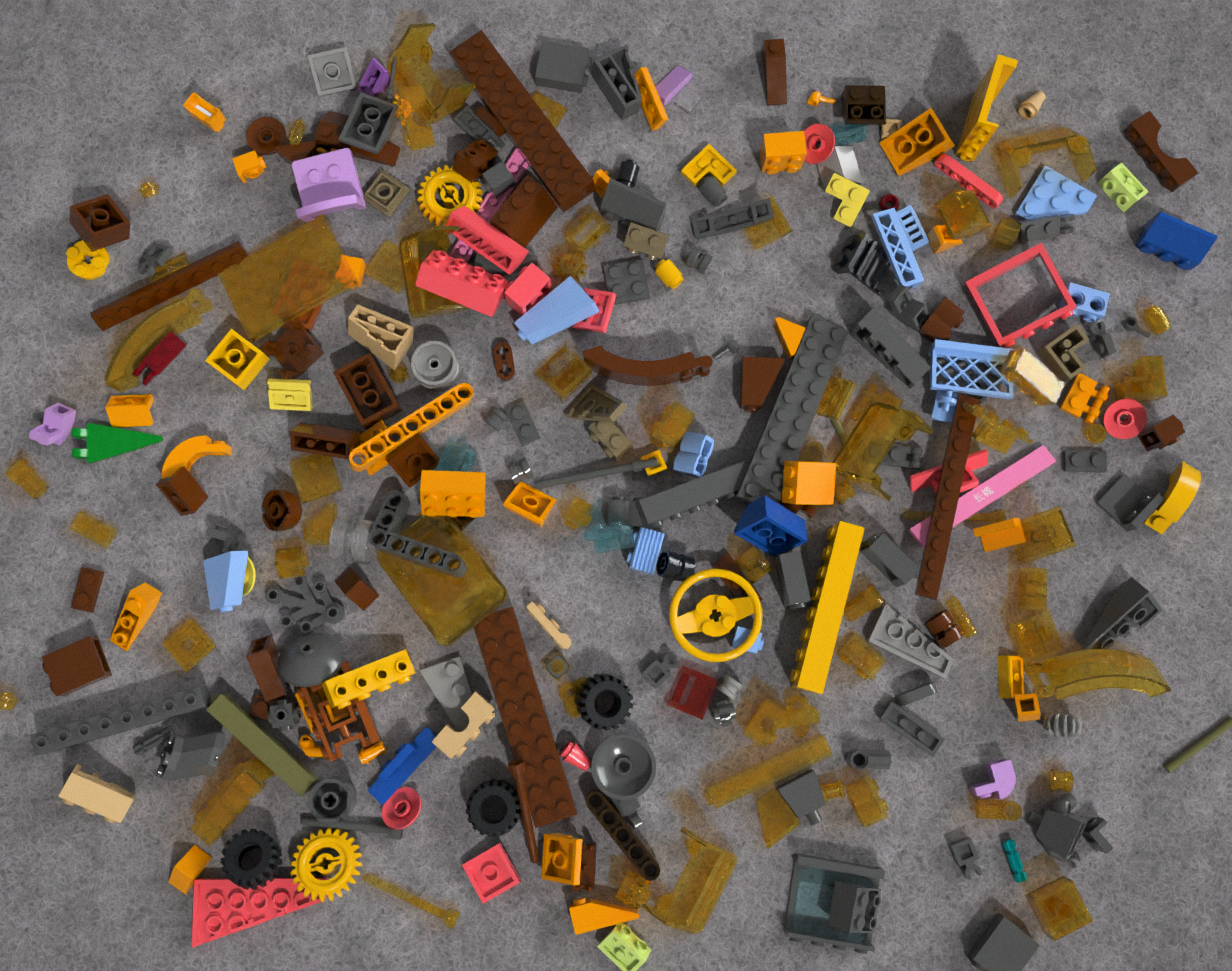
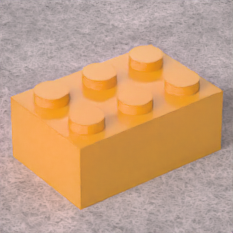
(453, 493)

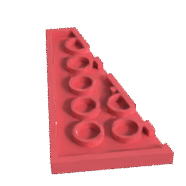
(226, 908)

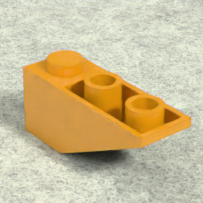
(134, 615)

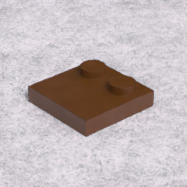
(411, 459)

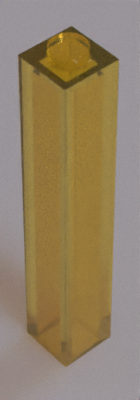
(767, 771)

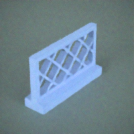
(969, 352)

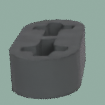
(917, 693)

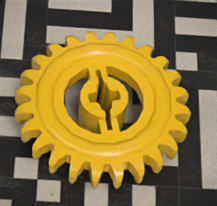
(438, 181)
(304, 869)

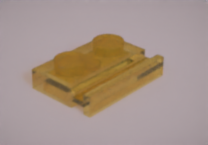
(835, 397)

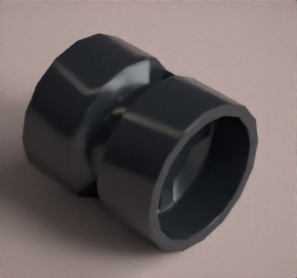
(675, 566)

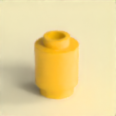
(669, 273)

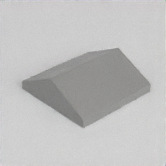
(332, 70)
(842, 162)

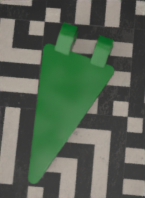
(108, 442)

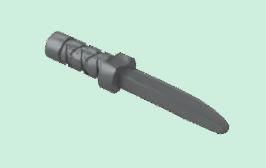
(390, 92)

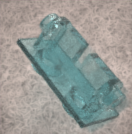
(851, 135)

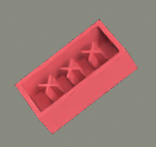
(462, 282)

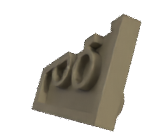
(596, 406)

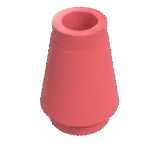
(574, 755)

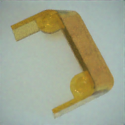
(413, 69)
(1017, 152)
(413, 252)
(872, 441)
(698, 886)

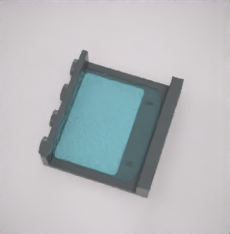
(812, 898)

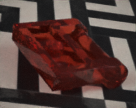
(699, 695)

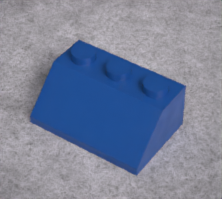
(1175, 241)
(771, 527)

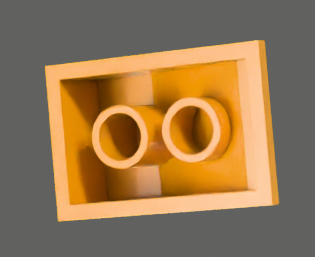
(917, 142)

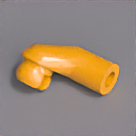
(309, 747)

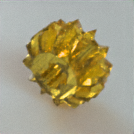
(566, 260)

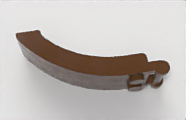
(646, 373)

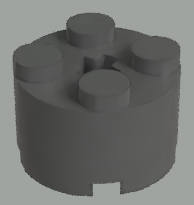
(325, 809)

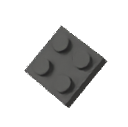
(627, 281)

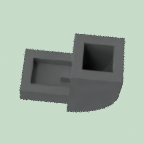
(907, 310)

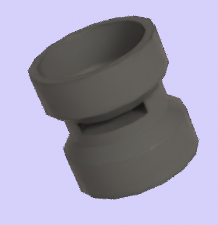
(699, 260)
(518, 471)

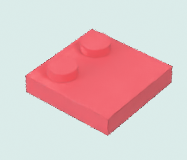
(491, 872)

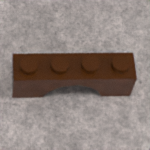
(1172, 171)

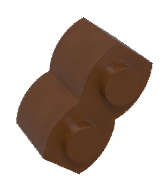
(942, 321)

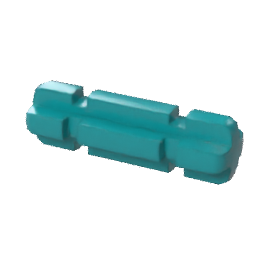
(1014, 860)

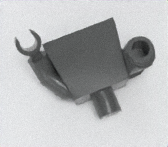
(1060, 829)

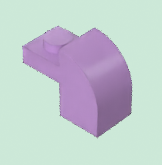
(56, 425)
(1000, 782)

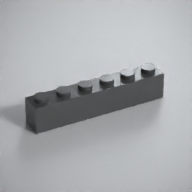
(691, 495)

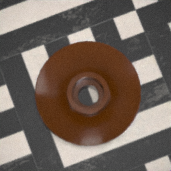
(260, 130)

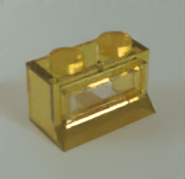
(587, 233)

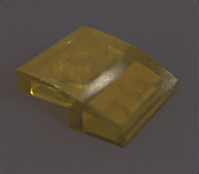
(769, 231)
(315, 477)

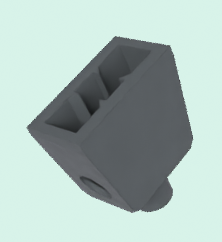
(803, 796)

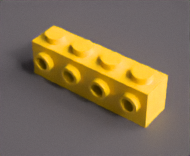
(368, 678)

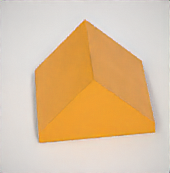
(529, 504)

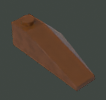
(328, 136)

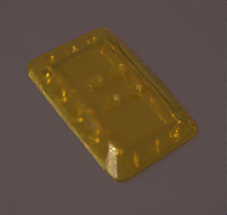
(441, 601)

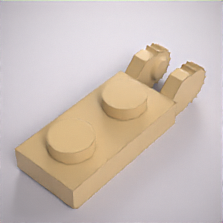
(549, 626)

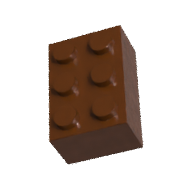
(367, 391)

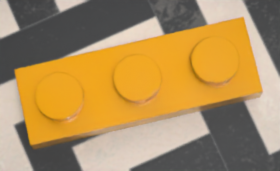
(650, 102)

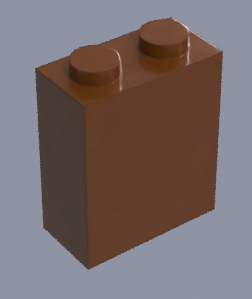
(76, 666)

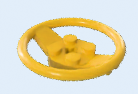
(730, 611)

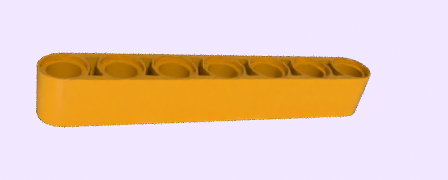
(405, 434)

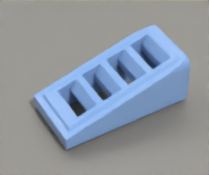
(912, 217)

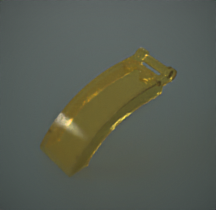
(148, 333)
(1095, 670)

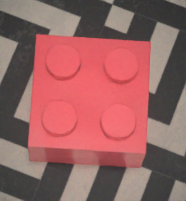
(527, 289)

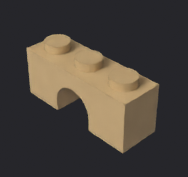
(453, 741)

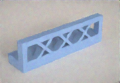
(900, 247)

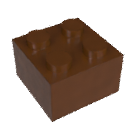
(99, 222)

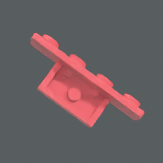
(931, 476)

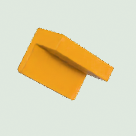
(130, 410)
(1000, 534)

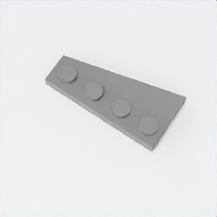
(900, 638)
(452, 690)

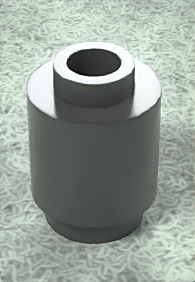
(713, 191)

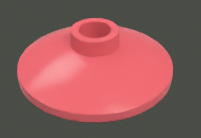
(813, 136)
(1132, 425)
(393, 810)

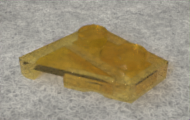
(775, 817)

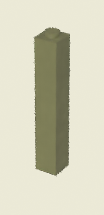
(262, 744)

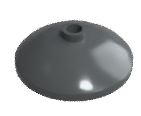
(310, 659)
(623, 783)

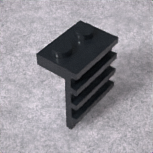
(855, 256)

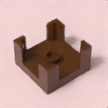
(293, 350)

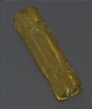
(297, 132)

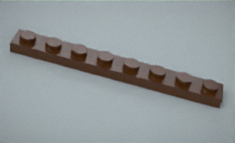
(168, 286)

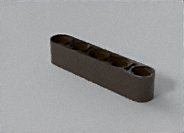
(627, 844)

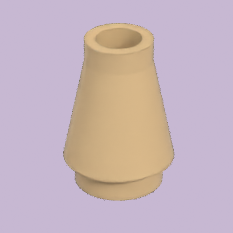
(1031, 106)

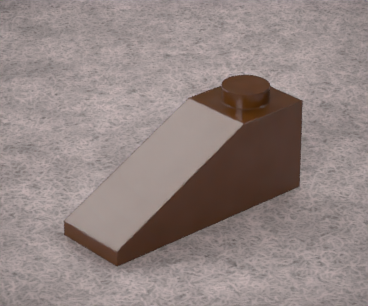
(775, 71)

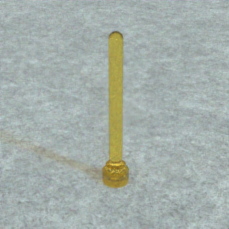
(994, 516)
(448, 917)

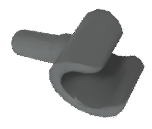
(1135, 327)
(731, 346)

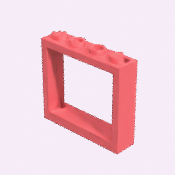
(1008, 265)

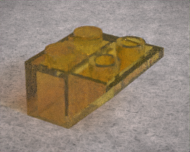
(564, 373)

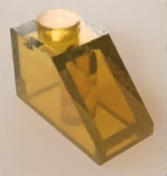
(320, 526)

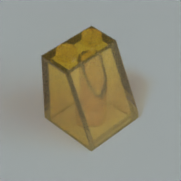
(1044, 535)

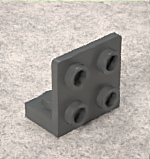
(1128, 503)

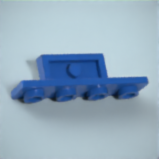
(398, 770)

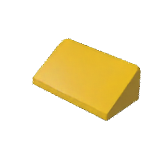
(1010, 676)

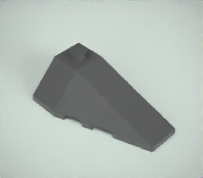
(1127, 608)

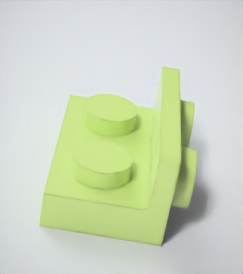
(1122, 187)
(624, 948)

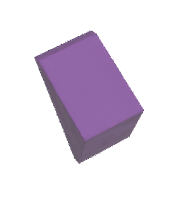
(374, 80)

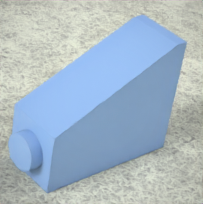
(225, 579)

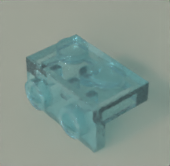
(611, 538)

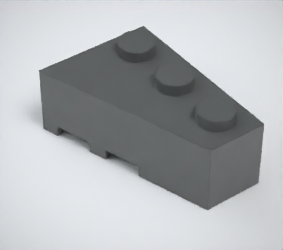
(617, 81)

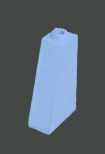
(556, 312)

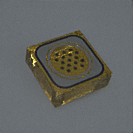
(557, 666)

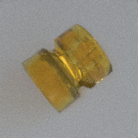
(753, 564)

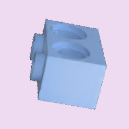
(1084, 297)

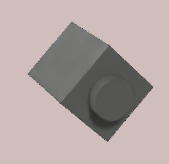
(498, 179)

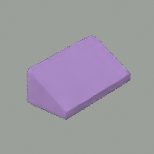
(673, 84)

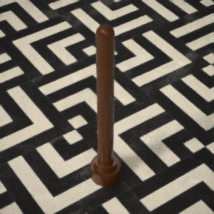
(517, 770)

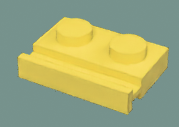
(290, 394)

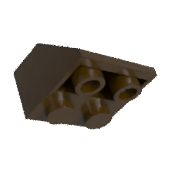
(863, 105)

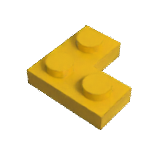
(711, 163)

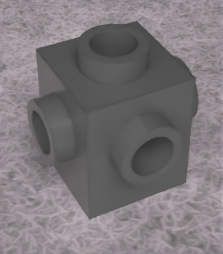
(291, 711)

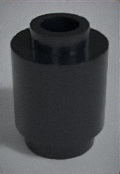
(628, 173)

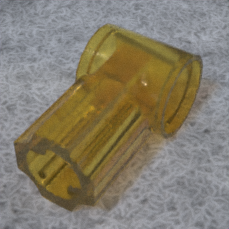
(26, 477)
(866, 601)
(996, 809)

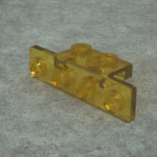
(994, 432)

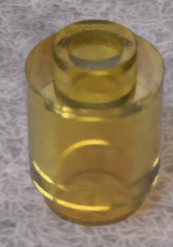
(1156, 319)

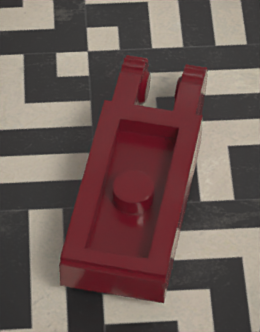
(160, 357)

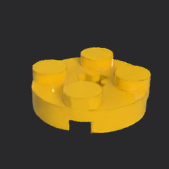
(83, 270)

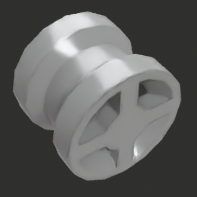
(729, 687)

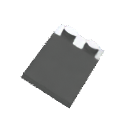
(370, 123)

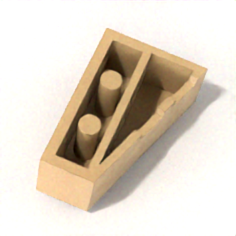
(380, 335)
(96, 795)

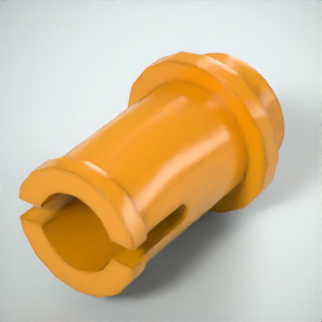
(371, 752)

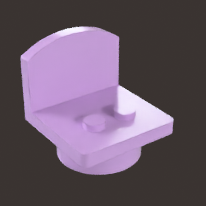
(327, 184)

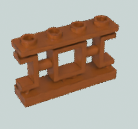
(321, 719)

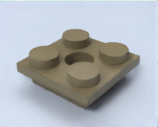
(388, 204)

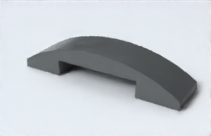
(733, 220)

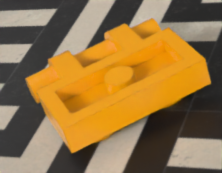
(1078, 396)

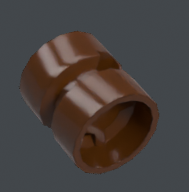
(944, 629)

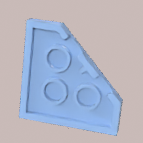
(1054, 195)

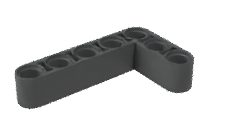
(409, 546)

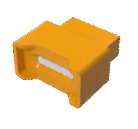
(204, 112)

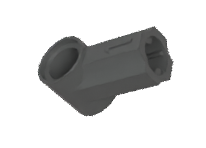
(869, 759)

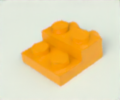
(561, 858)

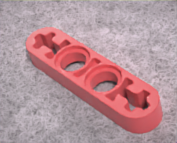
(969, 180)

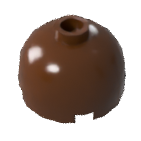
(281, 510)

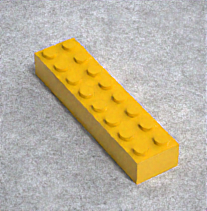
(827, 607)

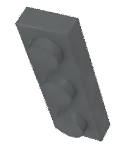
(911, 729)

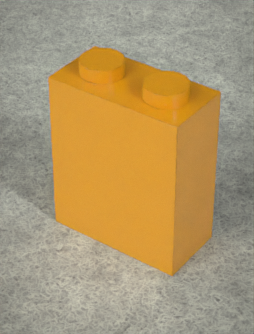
(808, 482)

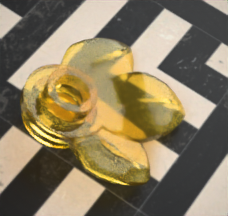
(569, 701)
(801, 718)

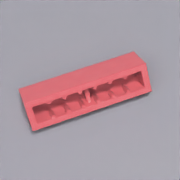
(487, 240)

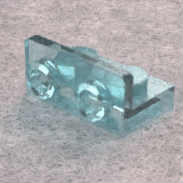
(456, 458)

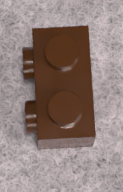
(474, 160)
(1162, 433)

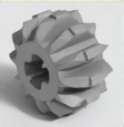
(1062, 724)

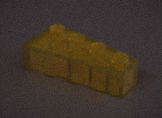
(232, 799)

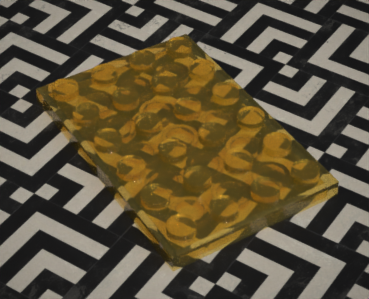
(287, 278)

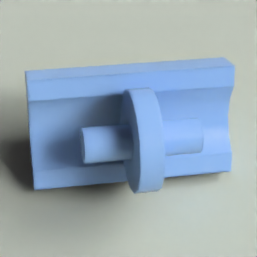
(944, 406)

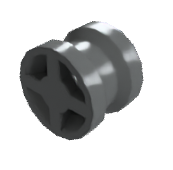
(495, 418)

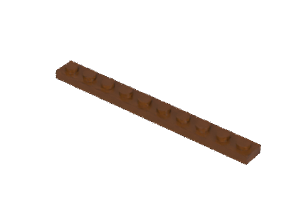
(946, 500)

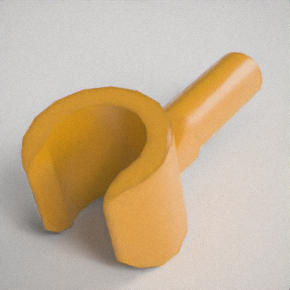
(816, 97)

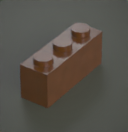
(324, 440)

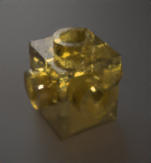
(633, 890)

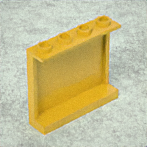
(976, 128)

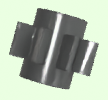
(723, 713)

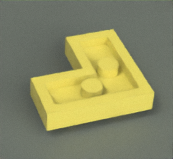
(852, 198)

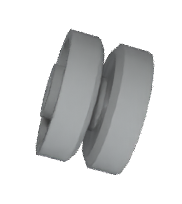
(424, 363)

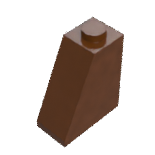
(756, 380)
(264, 664)

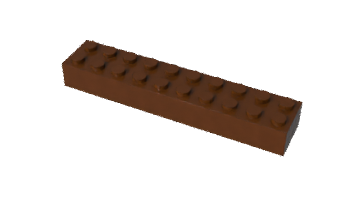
(523, 121)
(525, 717)

